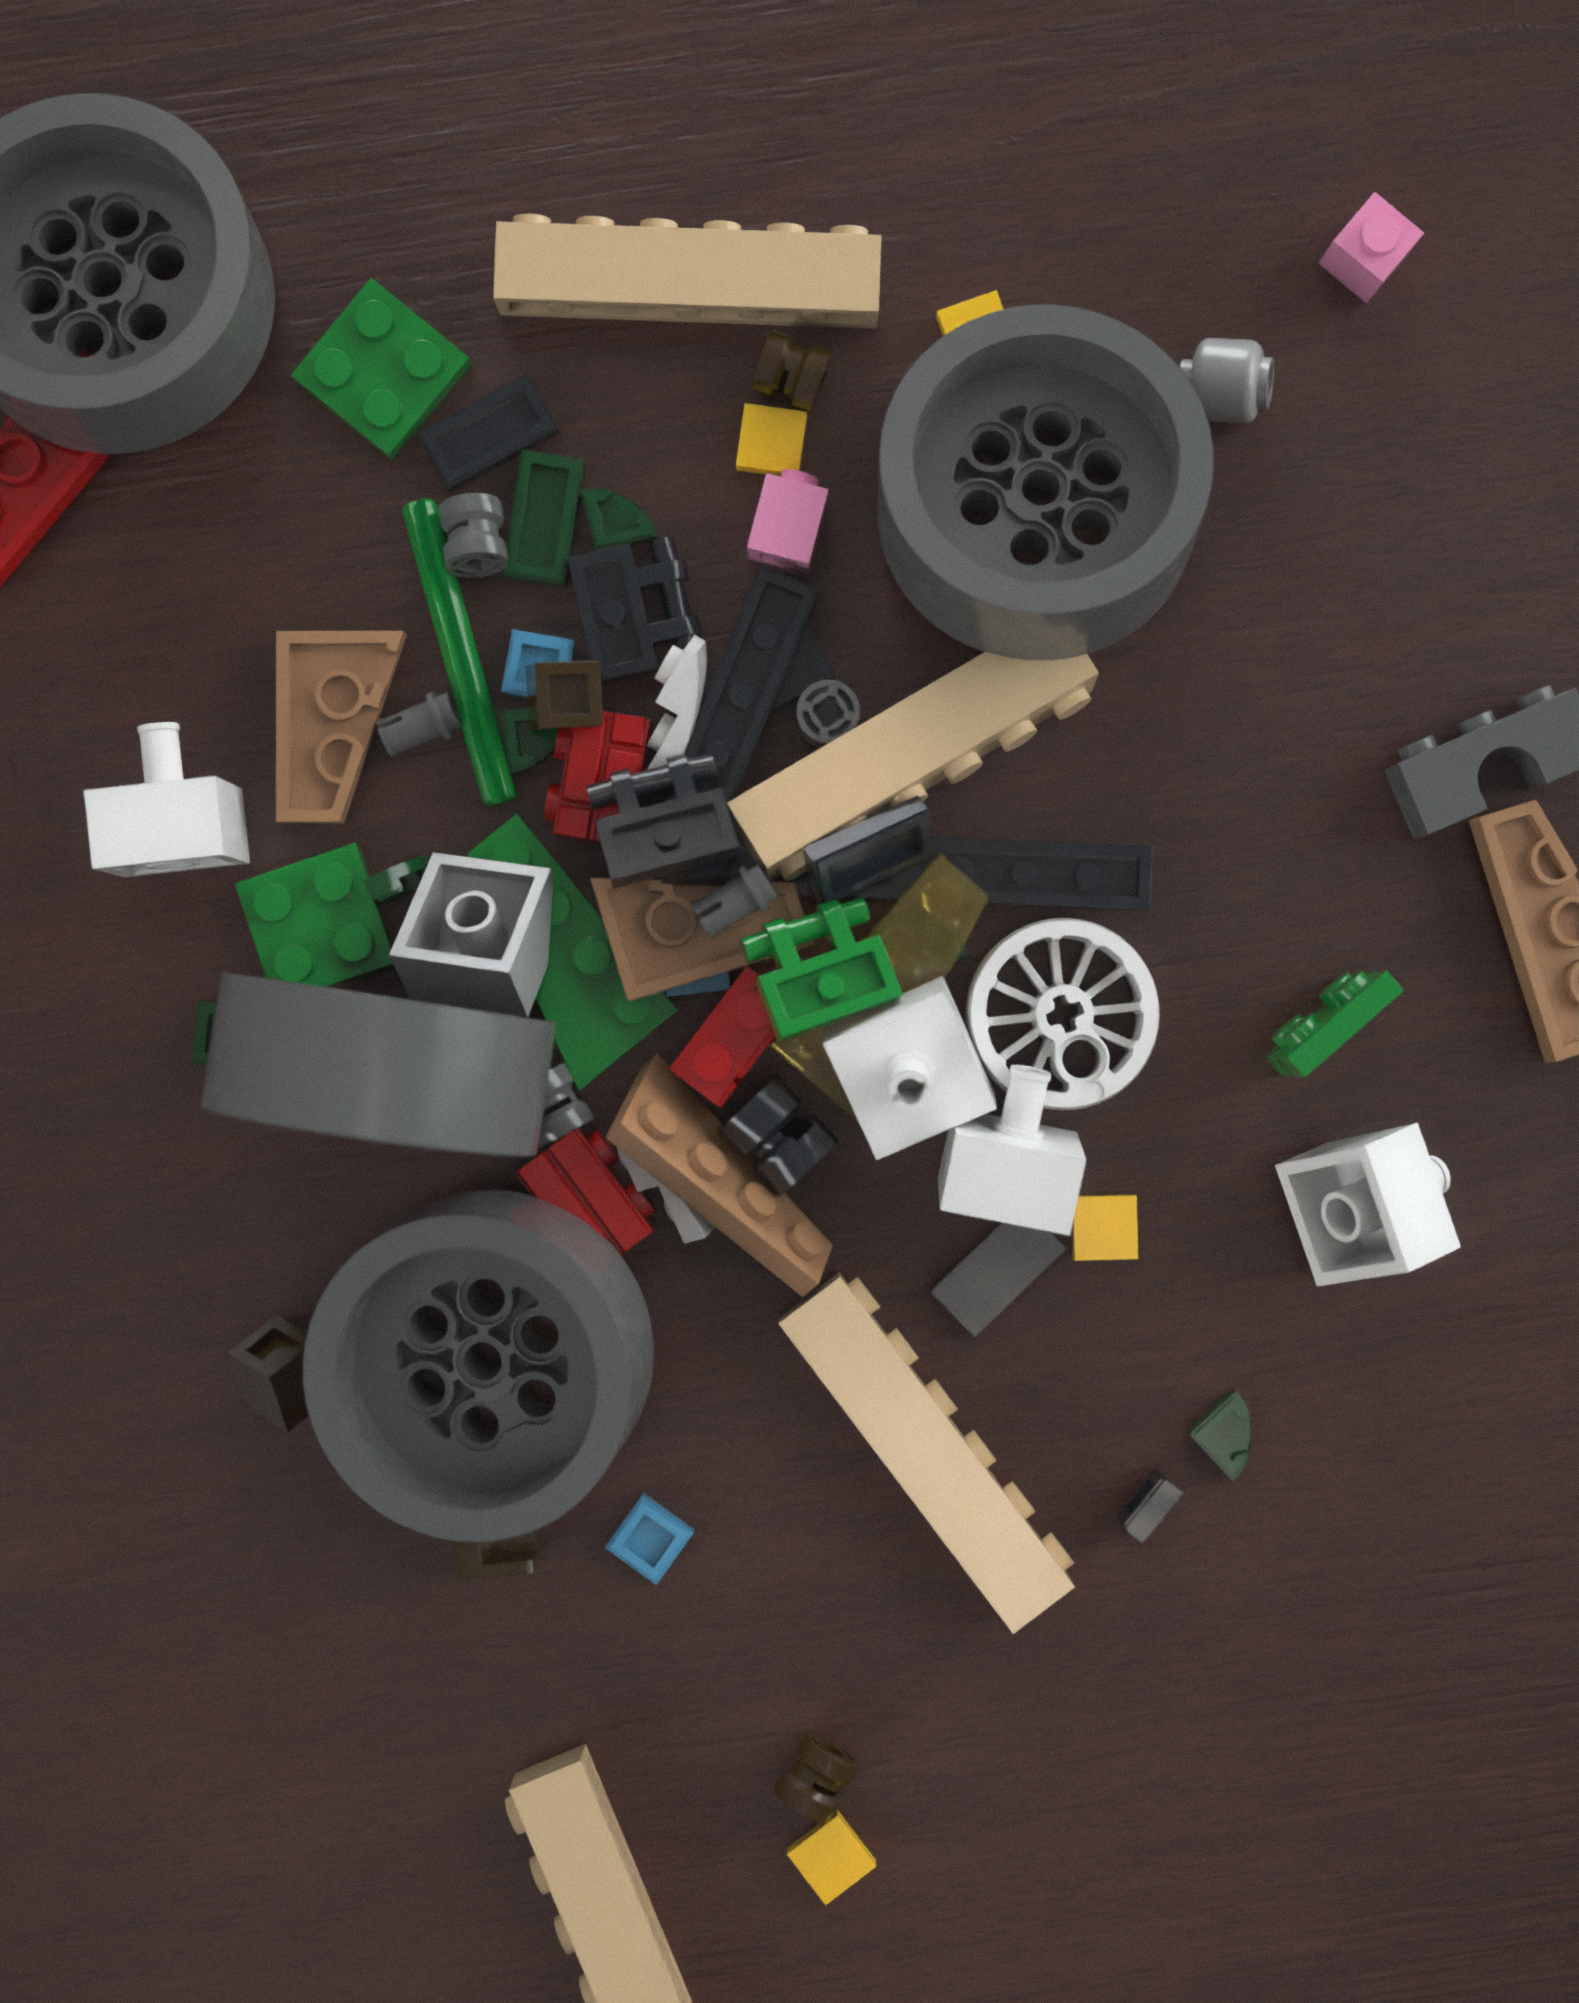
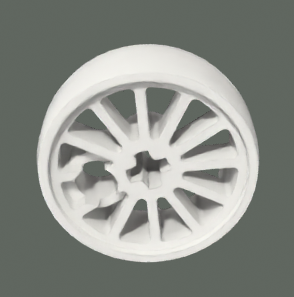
(1101, 1082)

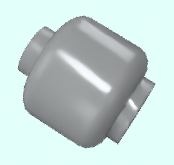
(1230, 379)

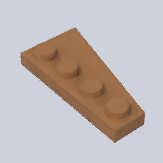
(1539, 915)
(680, 1146)

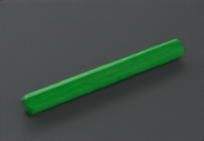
(459, 654)

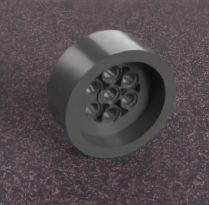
(81, 174)
(1119, 414)
(377, 1067)
(423, 1451)

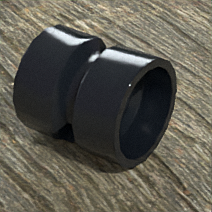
(778, 1136)

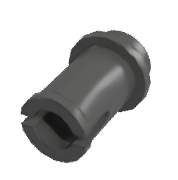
(419, 724)
(735, 900)

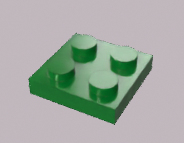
(381, 369)
(317, 920)
(1347, 1007)

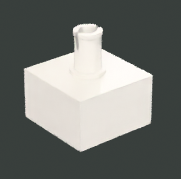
(167, 819)
(909, 1068)
(1013, 1165)
(1369, 1205)

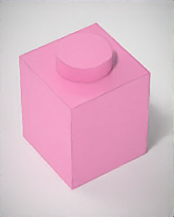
(1370, 247)
(788, 521)

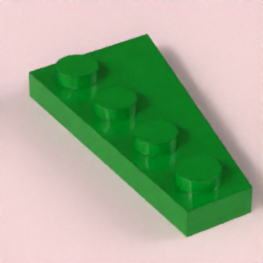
(582, 977)

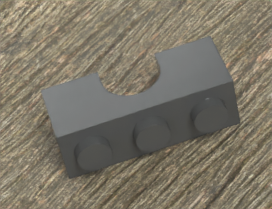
(1441, 782)

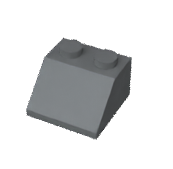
(476, 934)

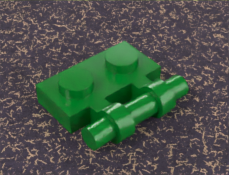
(828, 986)

